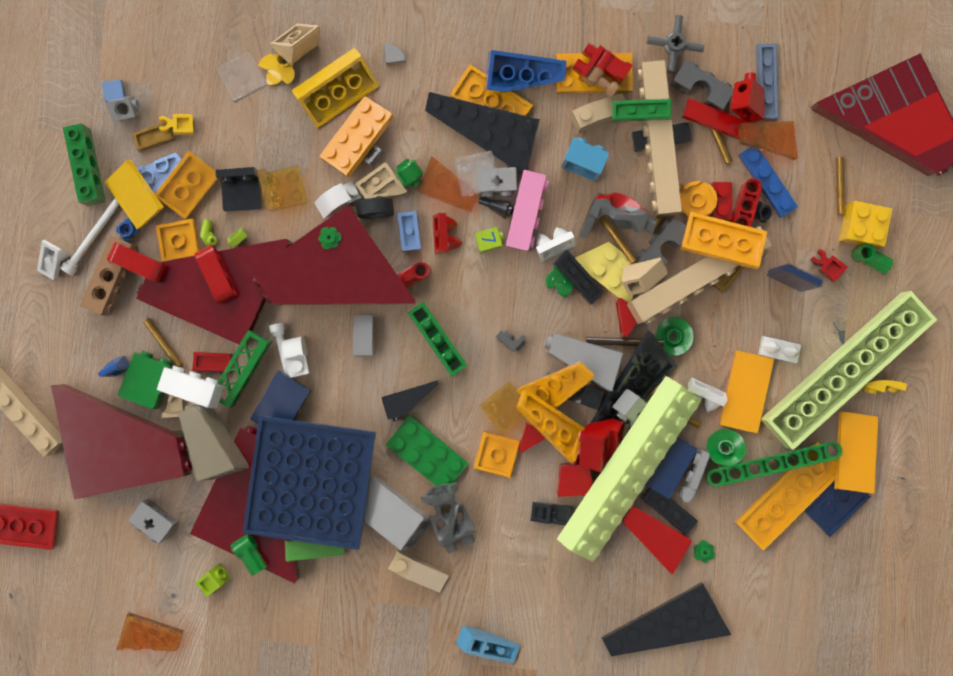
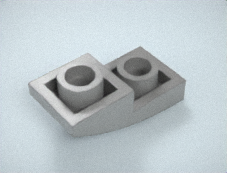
(363, 336)

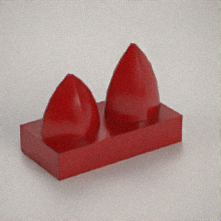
(443, 241)

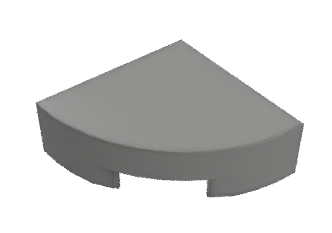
(393, 54)

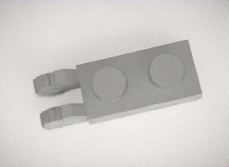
(694, 476)

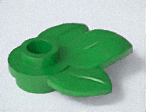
(557, 280)

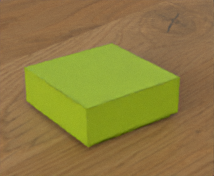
(237, 237)

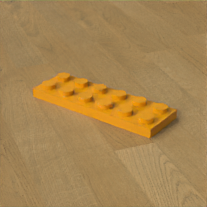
(786, 500)

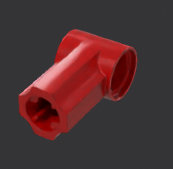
(410, 276)

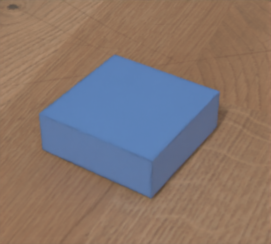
(113, 89)

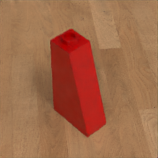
(659, 538)

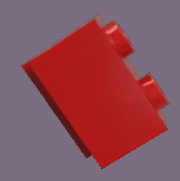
(599, 443)

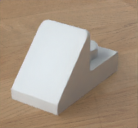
(50, 259)

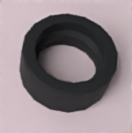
(375, 208)

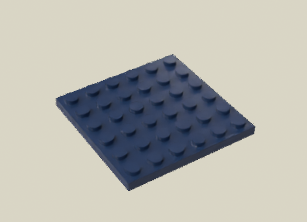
(309, 482)

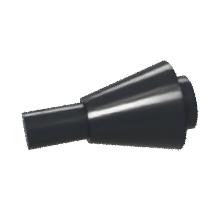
(500, 207)

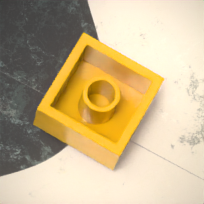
(865, 224)

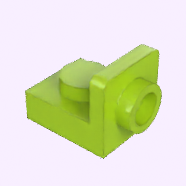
(213, 580)

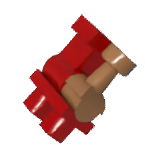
(601, 63)

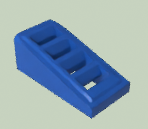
(114, 367)

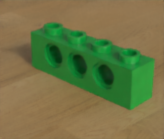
(84, 164)
(437, 339)

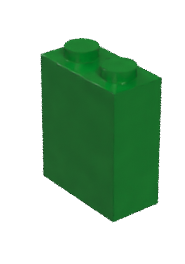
(143, 379)

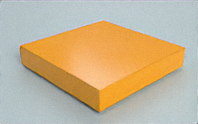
(177, 239)
(496, 454)

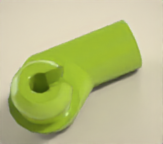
(206, 234)

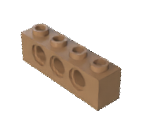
(99, 282)

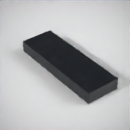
(680, 133)
(578, 277)
(670, 511)

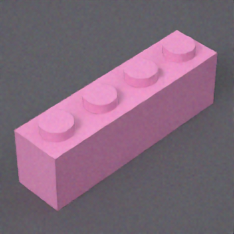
(526, 210)

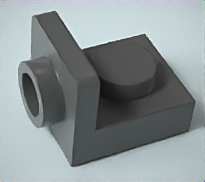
(507, 339)

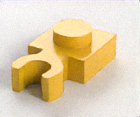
(180, 124)

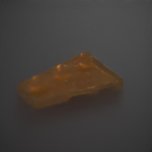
(770, 136)
(445, 187)
(146, 633)

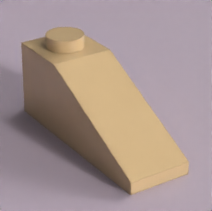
(594, 113)
(417, 570)

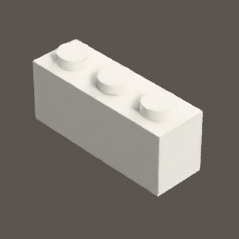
(191, 387)

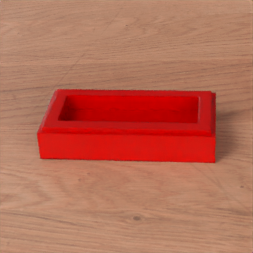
(211, 361)

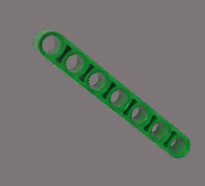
(781, 459)

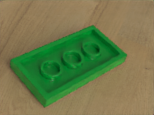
(426, 452)

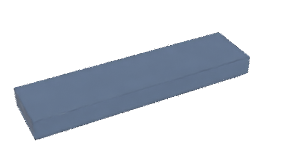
(768, 78)

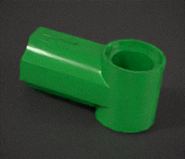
(873, 258)
(246, 550)

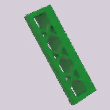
(248, 371)

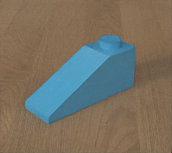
(487, 645)

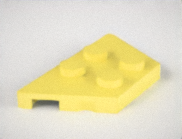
(606, 267)

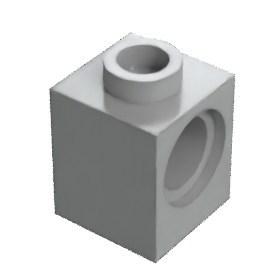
(117, 113)

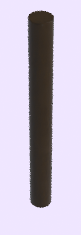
(617, 341)

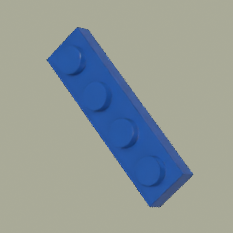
(771, 184)

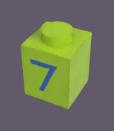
(489, 239)

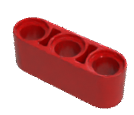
(750, 198)
(136, 262)
(215, 274)

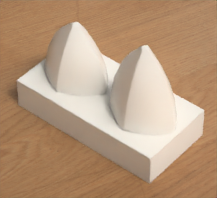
(548, 248)
(779, 349)
(713, 396)

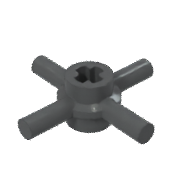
(680, 41)

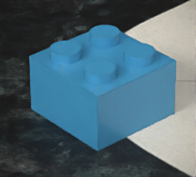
(585, 159)

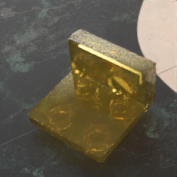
(282, 188)
(502, 408)

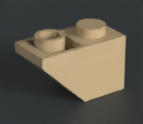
(643, 276)

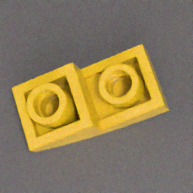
(875, 386)

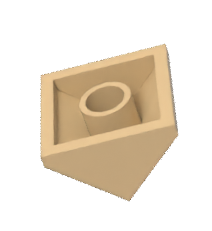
(296, 42)

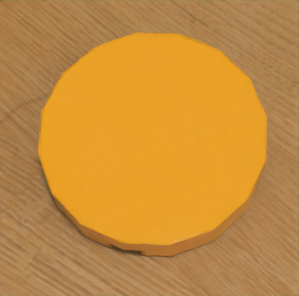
(698, 198)

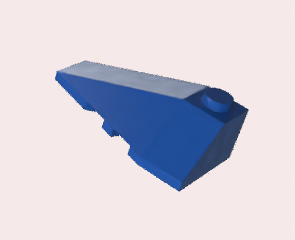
(517, 71)

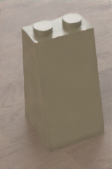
(209, 444)

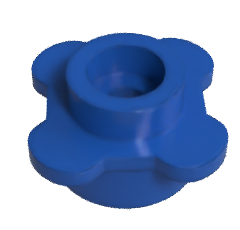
(121, 229)

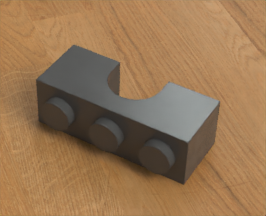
(717, 91)
(672, 233)

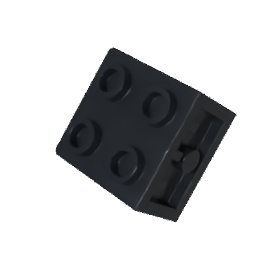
(240, 189)

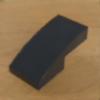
(550, 513)

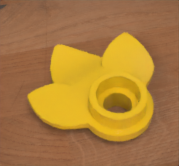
(277, 70)

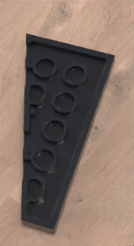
(495, 130)
(641, 375)
(677, 621)

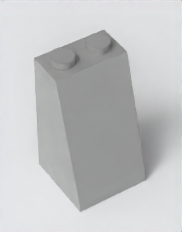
(599, 360)
(394, 515)

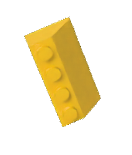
(335, 87)

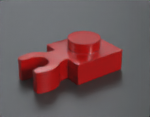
(831, 268)

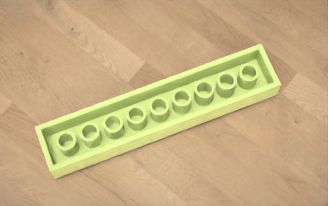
(848, 369)
(629, 469)

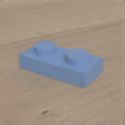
(409, 231)

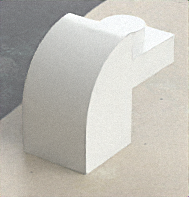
(337, 198)
(295, 354)

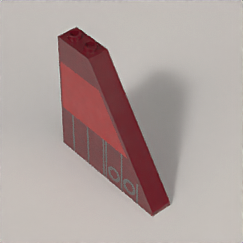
(899, 114)

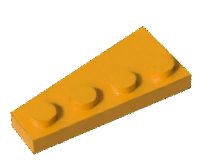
(559, 385)
(552, 424)

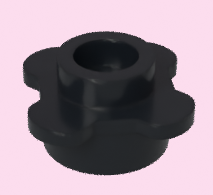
(763, 212)

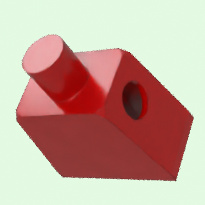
(749, 99)
(573, 480)

